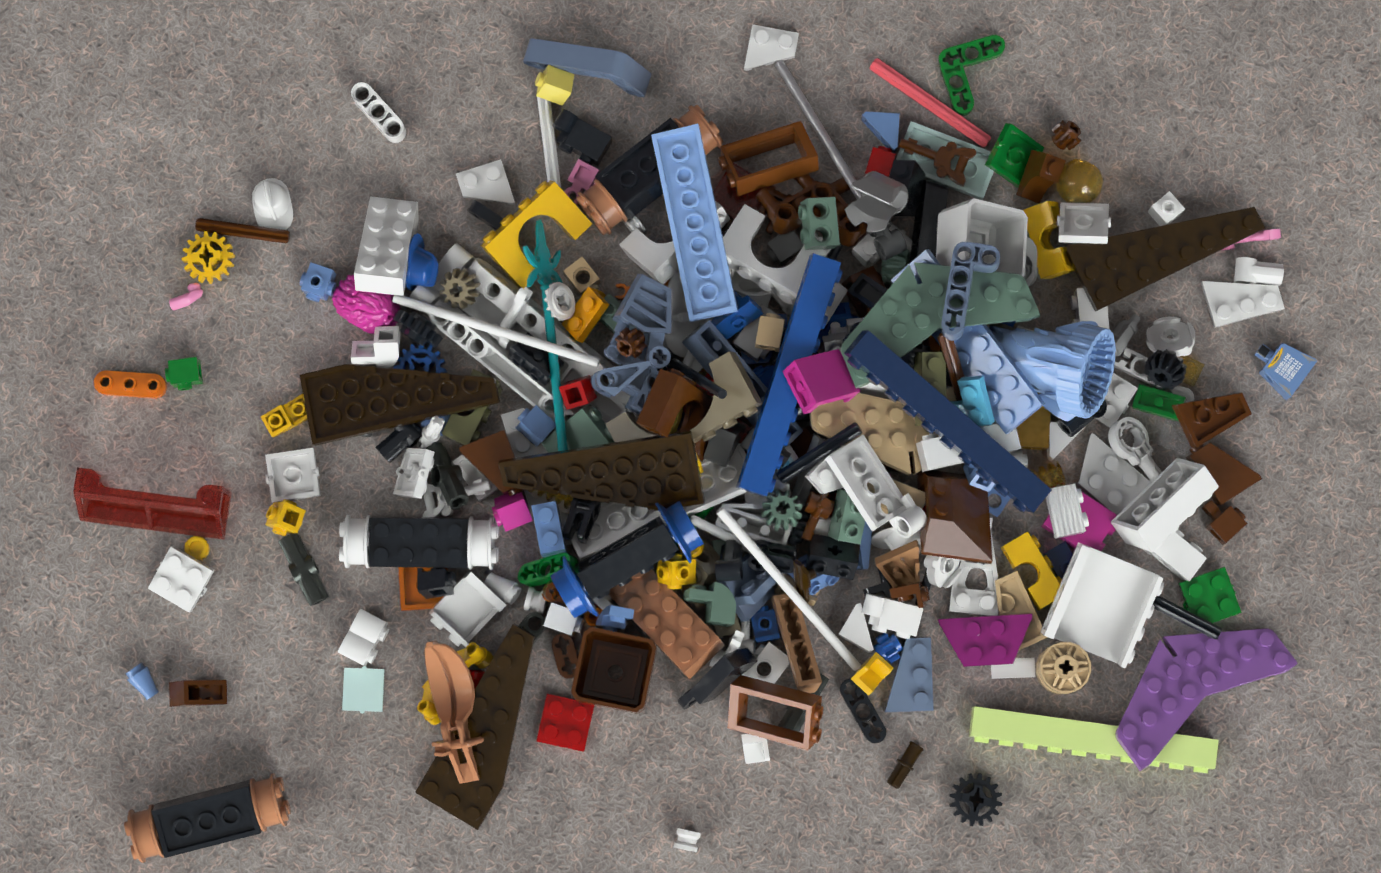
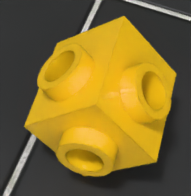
(284, 517)
(676, 572)

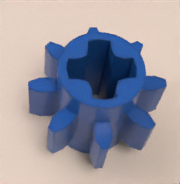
(888, 647)

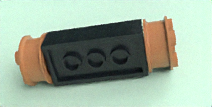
(634, 177)
(207, 818)

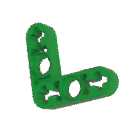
(957, 68)

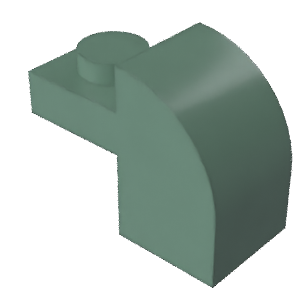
(719, 601)

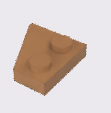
(900, 565)

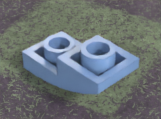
(614, 618)

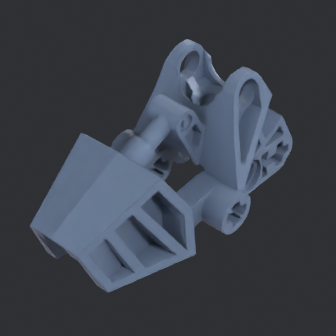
(649, 310)

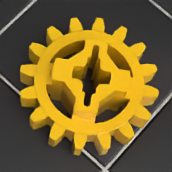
(218, 257)

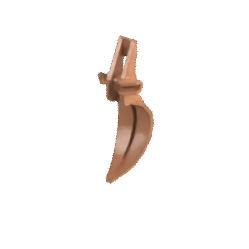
(454, 701)

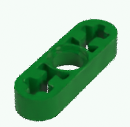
(539, 566)

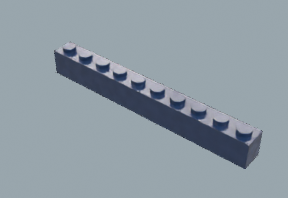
(947, 421)

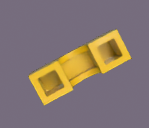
(1041, 222)
(1025, 551)

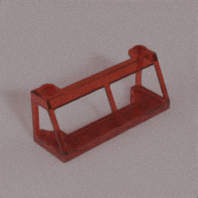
(150, 511)

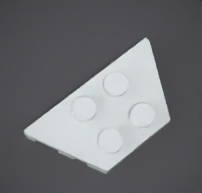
(1109, 477)

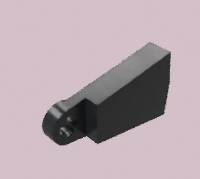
(718, 677)

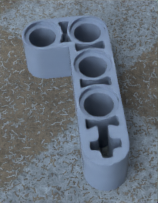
(962, 291)

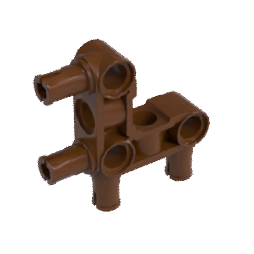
(785, 215)

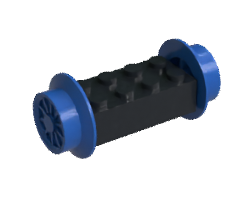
(625, 558)

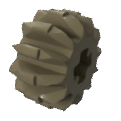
(451, 284)

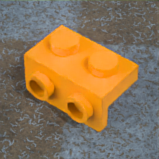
(587, 314)

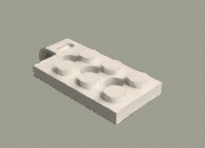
(902, 511)

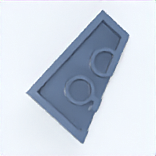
(913, 679)

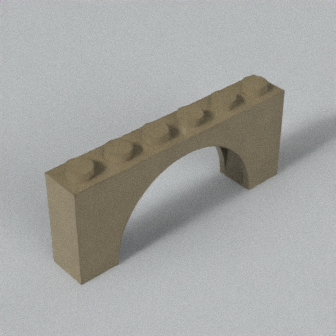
(740, 401)

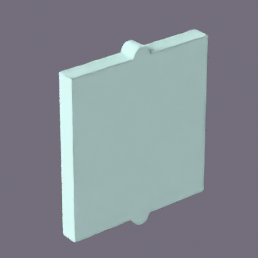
(363, 689)

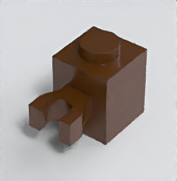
(1225, 523)

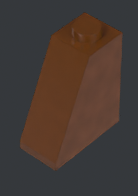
(485, 456)
(1227, 471)

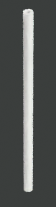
(496, 330)
(788, 588)

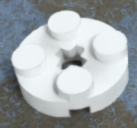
(1182, 335)
(942, 570)

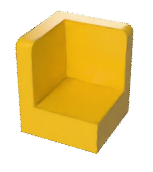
(871, 673)

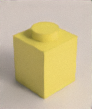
(554, 85)

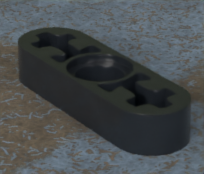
(865, 730)

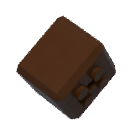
(607, 648)

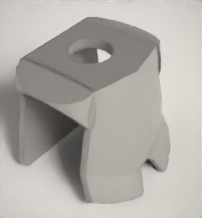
(878, 202)

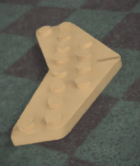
(882, 423)

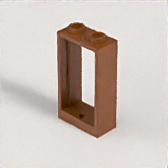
(766, 142)
(738, 718)

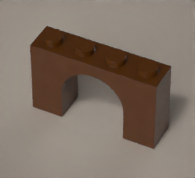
(665, 401)

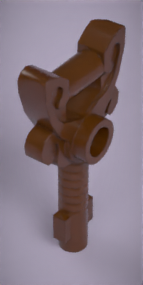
(942, 158)

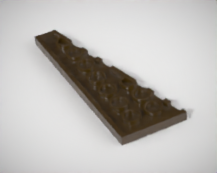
(1148, 255)

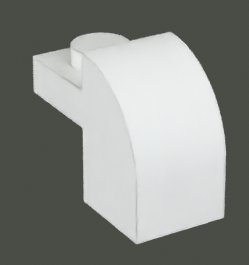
(381, 351)

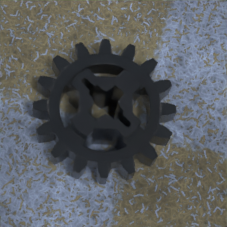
(417, 328)
(973, 811)

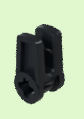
(581, 510)
(779, 554)

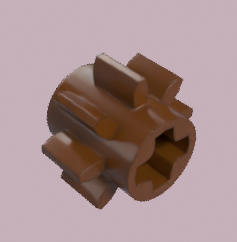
(1066, 135)
(630, 342)

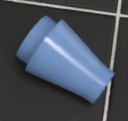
(142, 681)

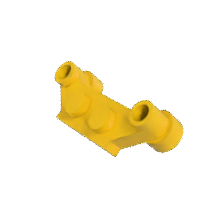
(471, 655)

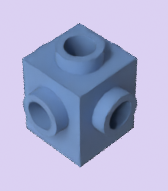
(315, 275)

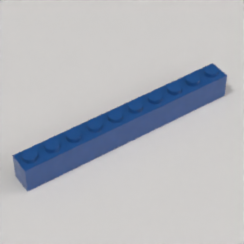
(779, 401)

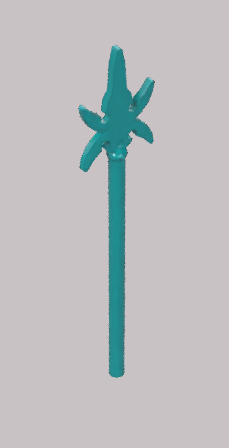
(545, 271)

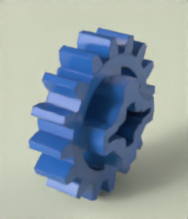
(428, 361)

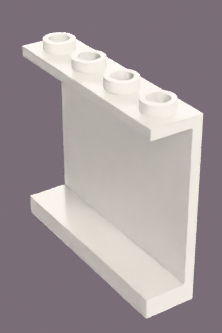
(1103, 604)

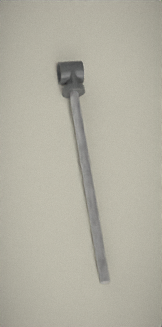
(887, 242)

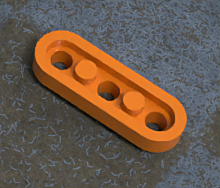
(140, 388)

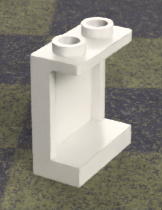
(466, 610)

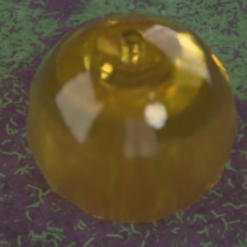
(1079, 182)

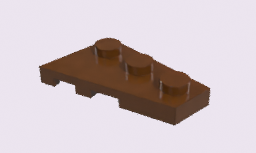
(1210, 416)

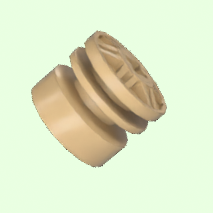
(1052, 677)

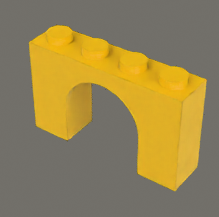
(503, 243)

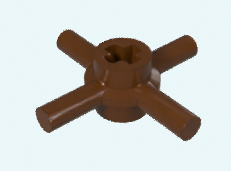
(819, 507)

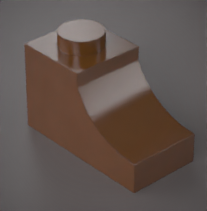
(1039, 174)
(197, 693)

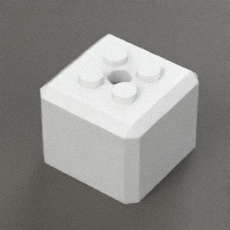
(984, 224)

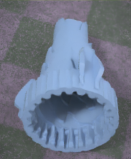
(1064, 366)

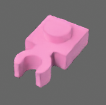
(581, 177)

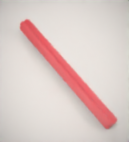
(930, 103)

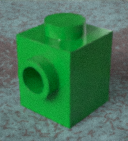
(184, 373)

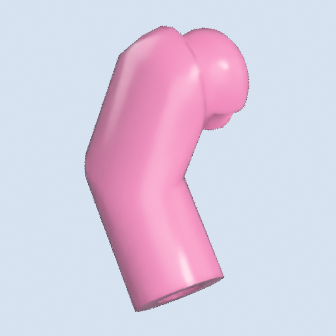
(184, 300)

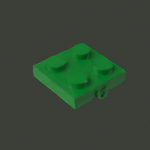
(1012, 153)
(1210, 595)

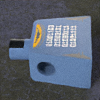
(1284, 367)

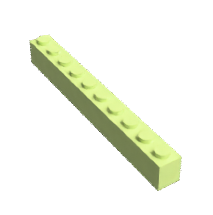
(1083, 738)

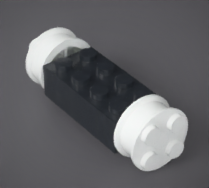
(419, 542)

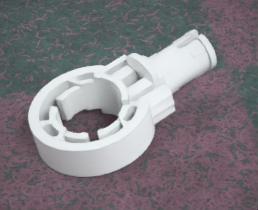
(1141, 451)

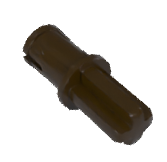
(904, 765)

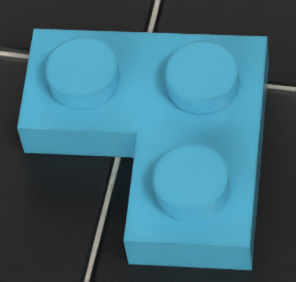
(975, 400)

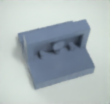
(751, 591)

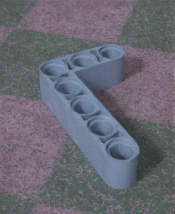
(590, 62)

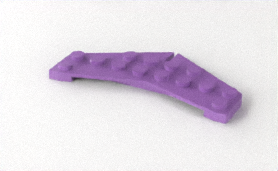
(1177, 684)

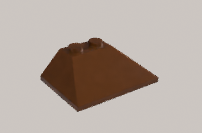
(955, 518)

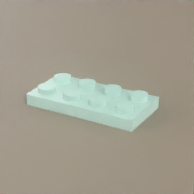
(976, 172)

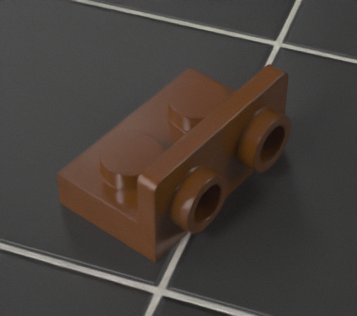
(907, 592)

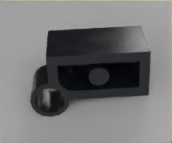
(581, 138)

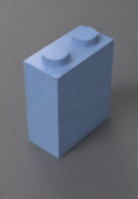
(549, 529)

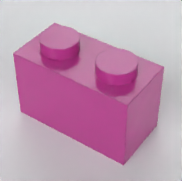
(511, 511)

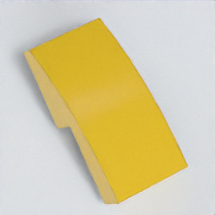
(285, 416)

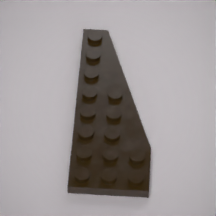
(369, 399)
(618, 472)
(495, 720)

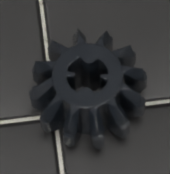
(1165, 369)

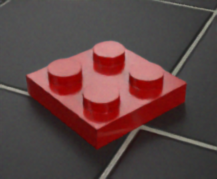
(565, 723)

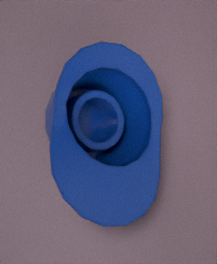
(422, 265)

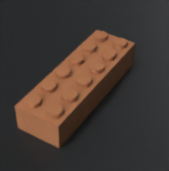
(668, 622)

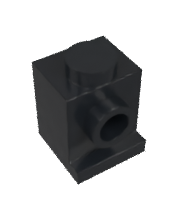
(436, 582)

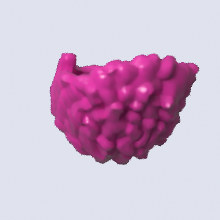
(364, 308)

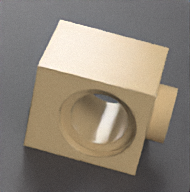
(581, 267)
(769, 332)

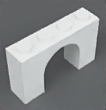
(658, 258)
(780, 281)

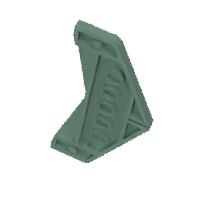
(914, 311)

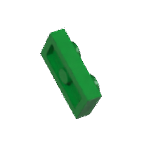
(1157, 402)

